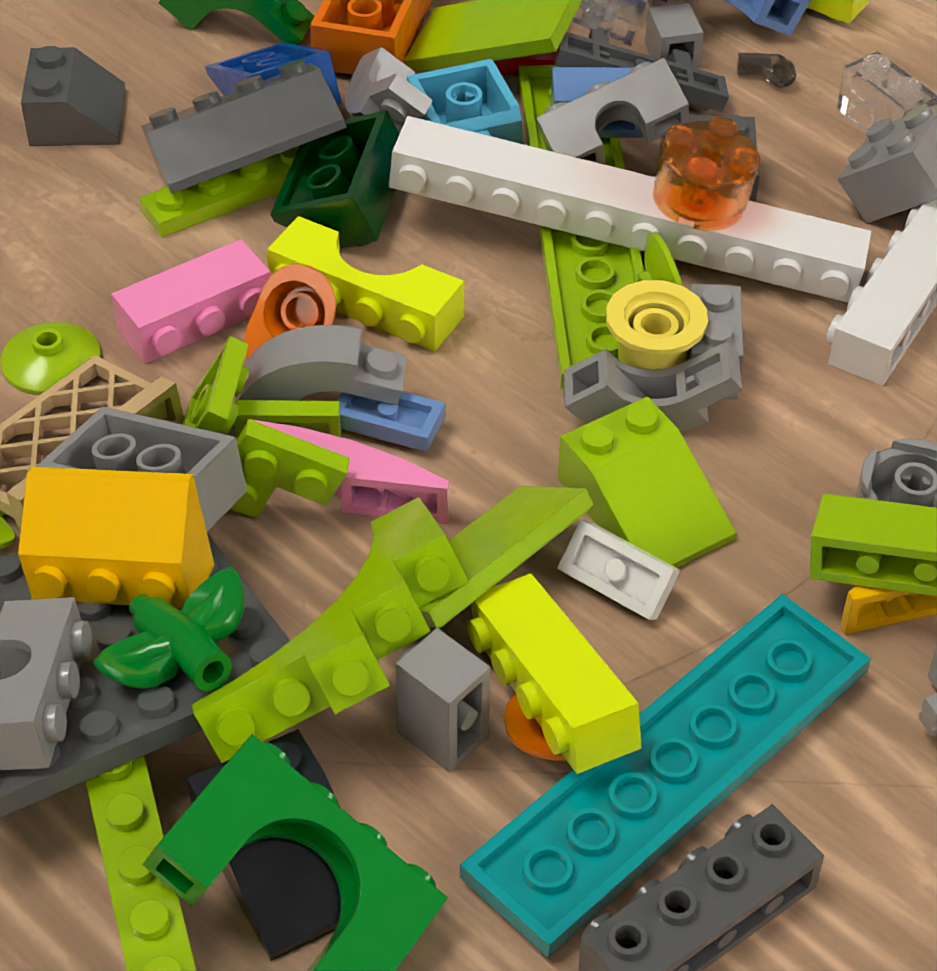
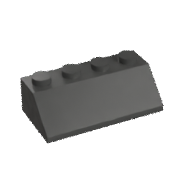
(242, 125)

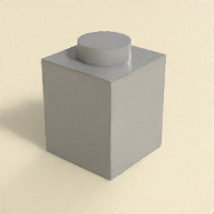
(674, 28)

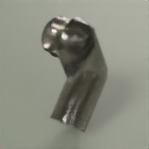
(771, 67)

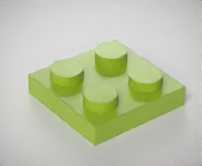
(212, 400)

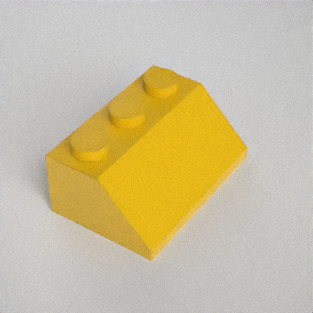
(113, 535)

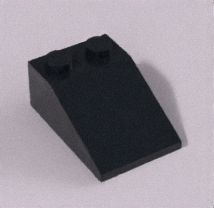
(279, 881)

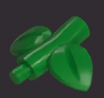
(178, 637)

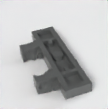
(700, 87)

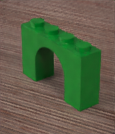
(263, 797)

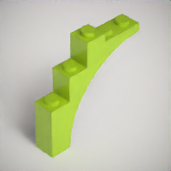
(339, 652)

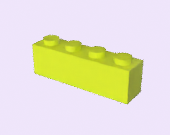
(555, 674)

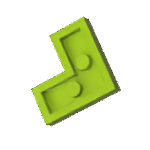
(288, 463)

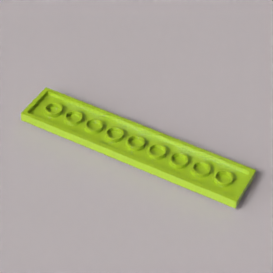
(577, 269)

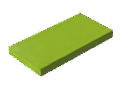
(490, 30)
(504, 540)

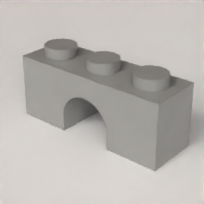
(644, 96)
(40, 673)

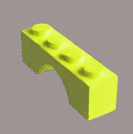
(411, 305)

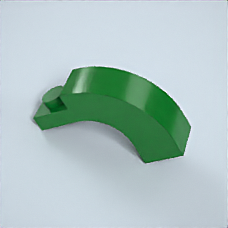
(284, 18)

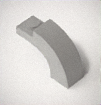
(382, 85)
(323, 361)
(681, 392)

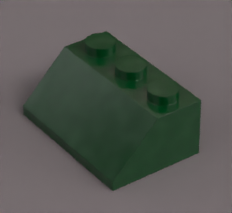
(343, 180)

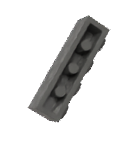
(709, 901)

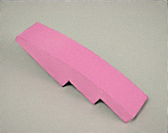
(378, 479)

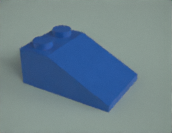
(266, 64)

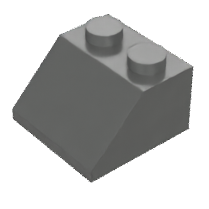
(70, 99)

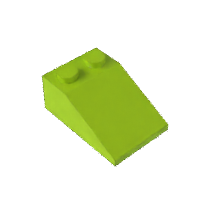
(645, 484)

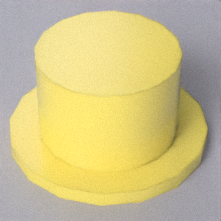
(655, 323)

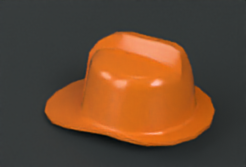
(290, 300)

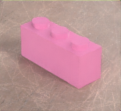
(190, 301)

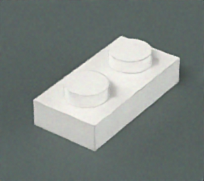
(618, 569)

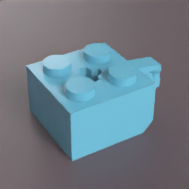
(471, 99)

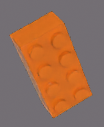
(361, 26)

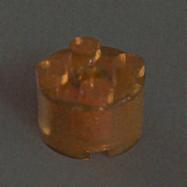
(705, 173)

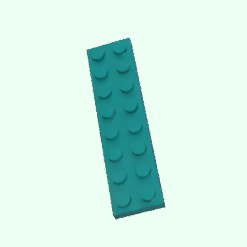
(698, 746)

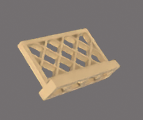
(148, 399)

